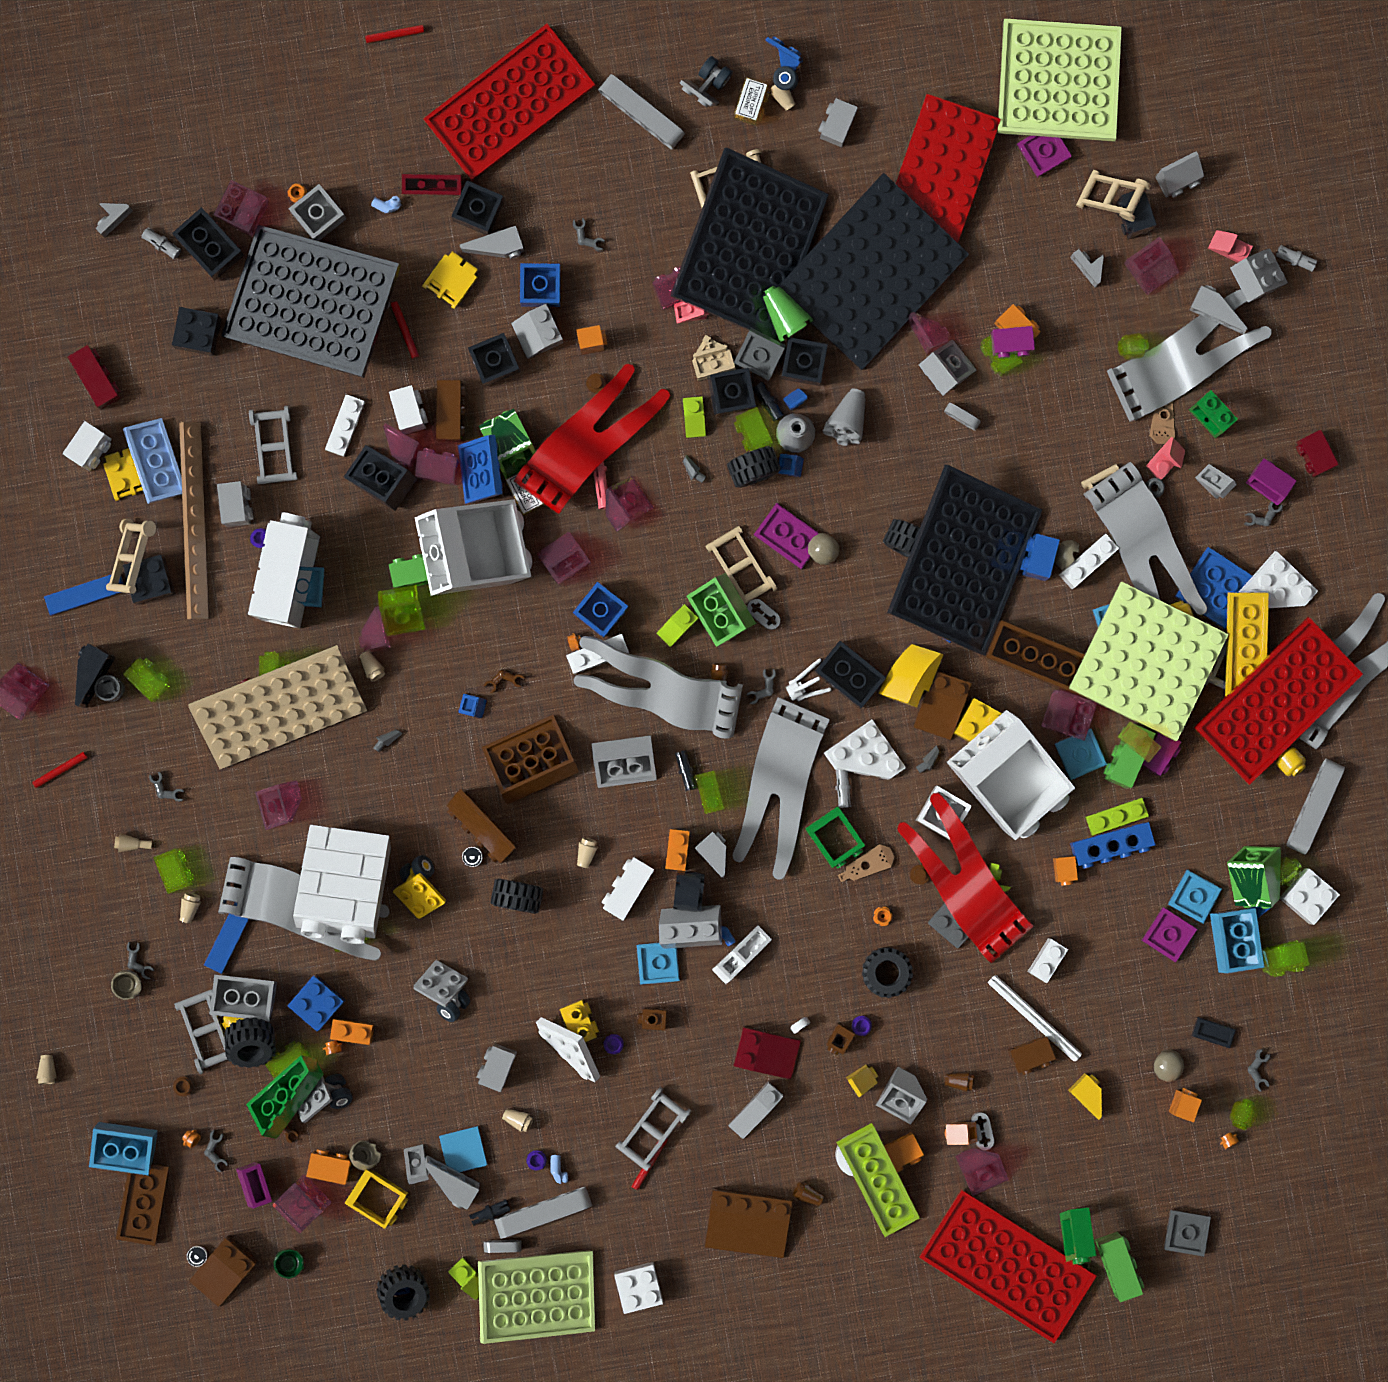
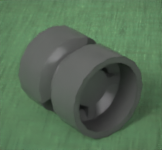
(109, 688)

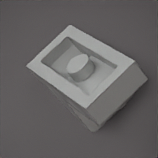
(117, 214)
(1091, 271)
(1215, 481)
(415, 1164)

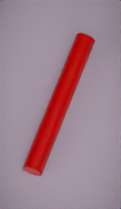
(394, 34)
(404, 330)
(59, 770)
(642, 1174)

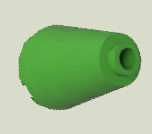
(784, 312)

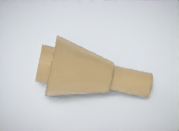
(127, 843)

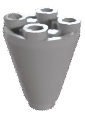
(847, 419)
(792, 440)

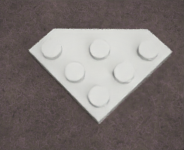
(1282, 582)
(866, 753)
(570, 1047)

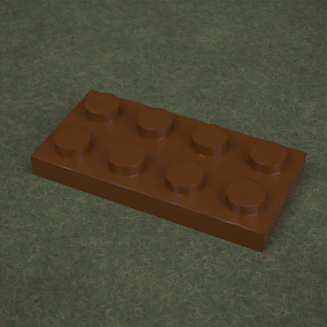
(143, 1206)

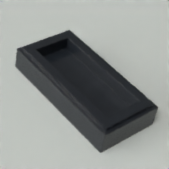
(1213, 1032)

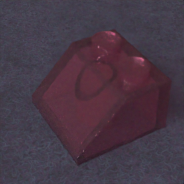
(301, 1203)

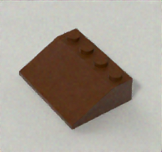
(530, 759)
(481, 825)
(748, 1222)

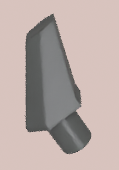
(693, 470)
(386, 739)
(929, 760)

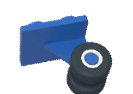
(785, 76)

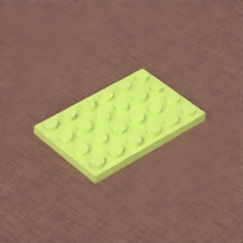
(536, 1296)

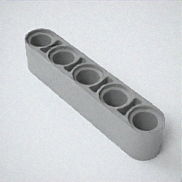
(641, 111)
(1315, 806)
(543, 1212)

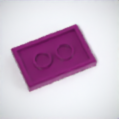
(786, 535)

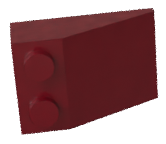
(766, 1053)

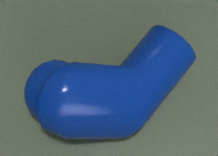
(727, 936)

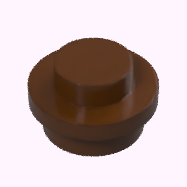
(595, 383)
(919, 875)
(183, 1086)

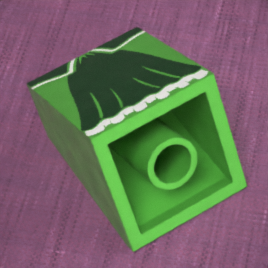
(512, 440)
(1255, 876)

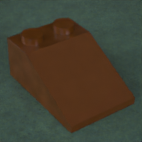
(942, 705)
(223, 1270)

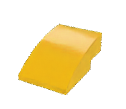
(911, 675)

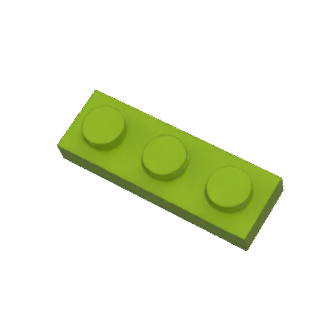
(1117, 816)

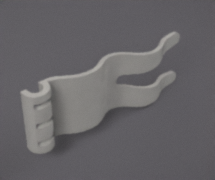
(1175, 366)
(1141, 532)
(1369, 666)
(672, 696)
(782, 770)
(270, 896)

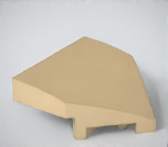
(712, 359)

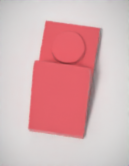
(1229, 246)
(688, 313)
(1168, 456)

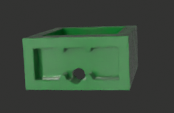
(1216, 411)
(840, 861)
(1077, 1235)

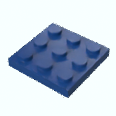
(480, 469)
(1213, 579)

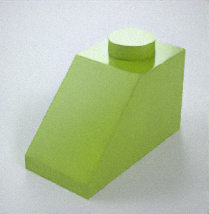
(677, 625)

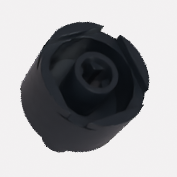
(688, 891)

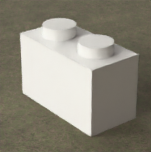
(1047, 960)

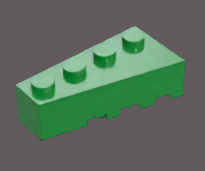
(284, 1095)

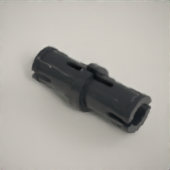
(768, 401)
(685, 770)
(489, 1212)

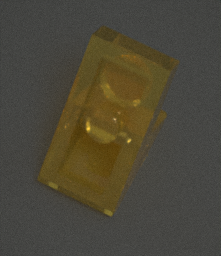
(1139, 741)

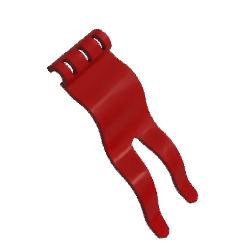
(577, 449)
(973, 894)

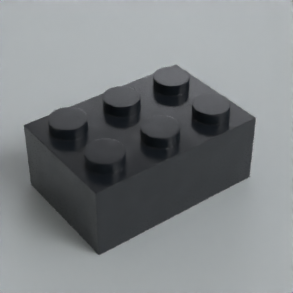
(208, 244)
(850, 674)

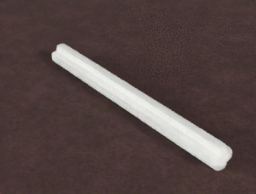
(1035, 1018)

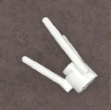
(797, 689)

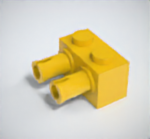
(578, 1020)

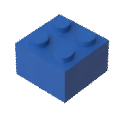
(540, 285)
(1040, 557)
(600, 610)
(316, 1003)

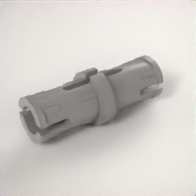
(161, 243)
(1296, 258)
(843, 788)

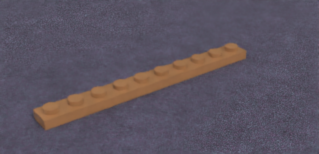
(193, 520)

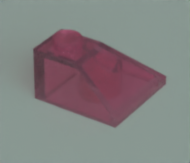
(928, 332)
(401, 446)
(625, 503)
(373, 633)
(279, 803)
(981, 1169)

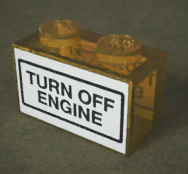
(751, 101)
(524, 500)

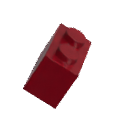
(1316, 453)

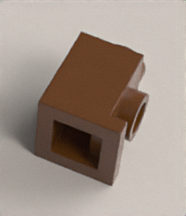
(659, 1014)
(846, 1035)

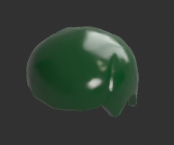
(288, 1263)

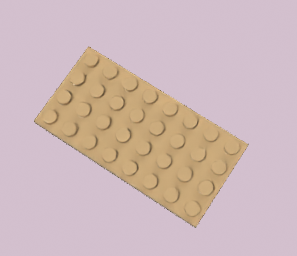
(277, 707)

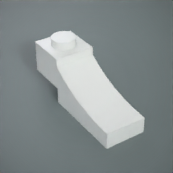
(741, 954)

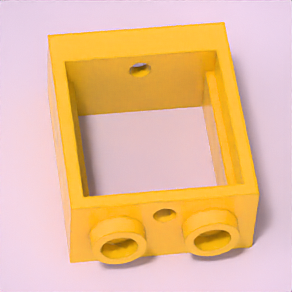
(400, 1203)

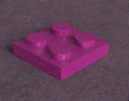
(1043, 153)
(1169, 934)

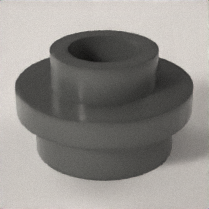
(1159, 483)

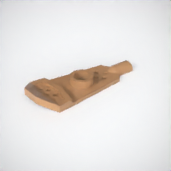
(1163, 425)
(873, 859)

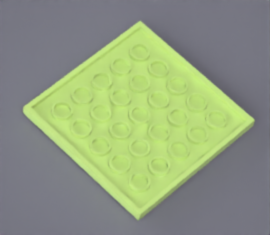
(1059, 80)
(1148, 661)

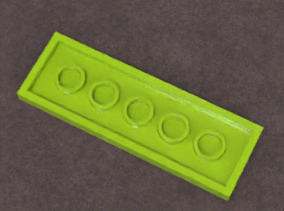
(878, 1180)

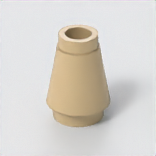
(783, 97)
(372, 667)
(586, 852)
(189, 906)
(46, 1070)
(519, 1120)

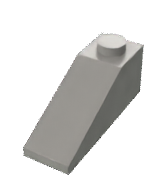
(499, 244)
(1212, 306)
(756, 1110)
(455, 1185)

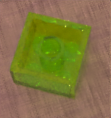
(401, 610)
(1284, 957)

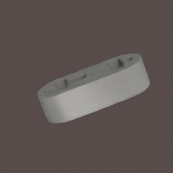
(962, 416)
(767, 610)
(986, 1129)
(502, 1246)

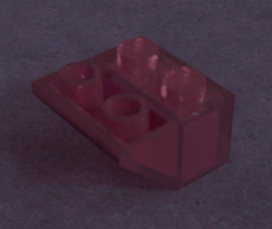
(241, 208)
(1152, 266)
(663, 287)
(437, 467)
(564, 558)
(21, 691)
(1069, 714)

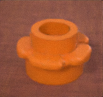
(296, 188)
(573, 641)
(882, 921)
(332, 1047)
(191, 1138)
(1229, 1140)

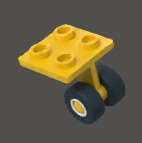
(416, 890)

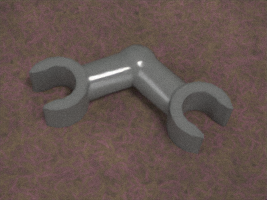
(582, 240)
(1263, 521)
(768, 691)
(161, 793)
(132, 964)
(1254, 1067)
(209, 1152)

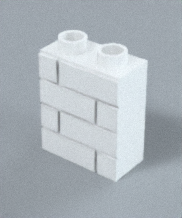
(473, 546)
(285, 550)
(1012, 776)
(341, 883)

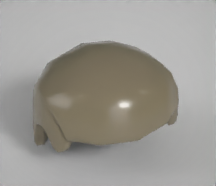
(823, 549)
(1064, 554)
(126, 984)
(1169, 1065)
(364, 1155)

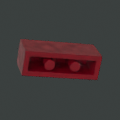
(432, 183)
(95, 376)

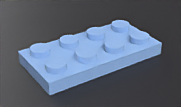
(154, 460)

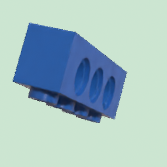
(1140, 831)

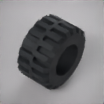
(753, 466)
(901, 536)
(516, 896)
(896, 987)
(249, 1042)
(408, 1305)

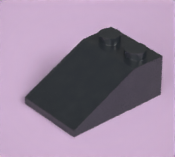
(380, 477)
(91, 666)

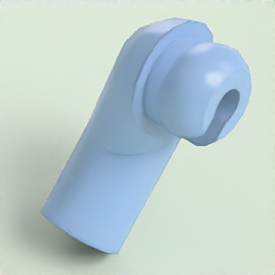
(388, 206)
(556, 1170)

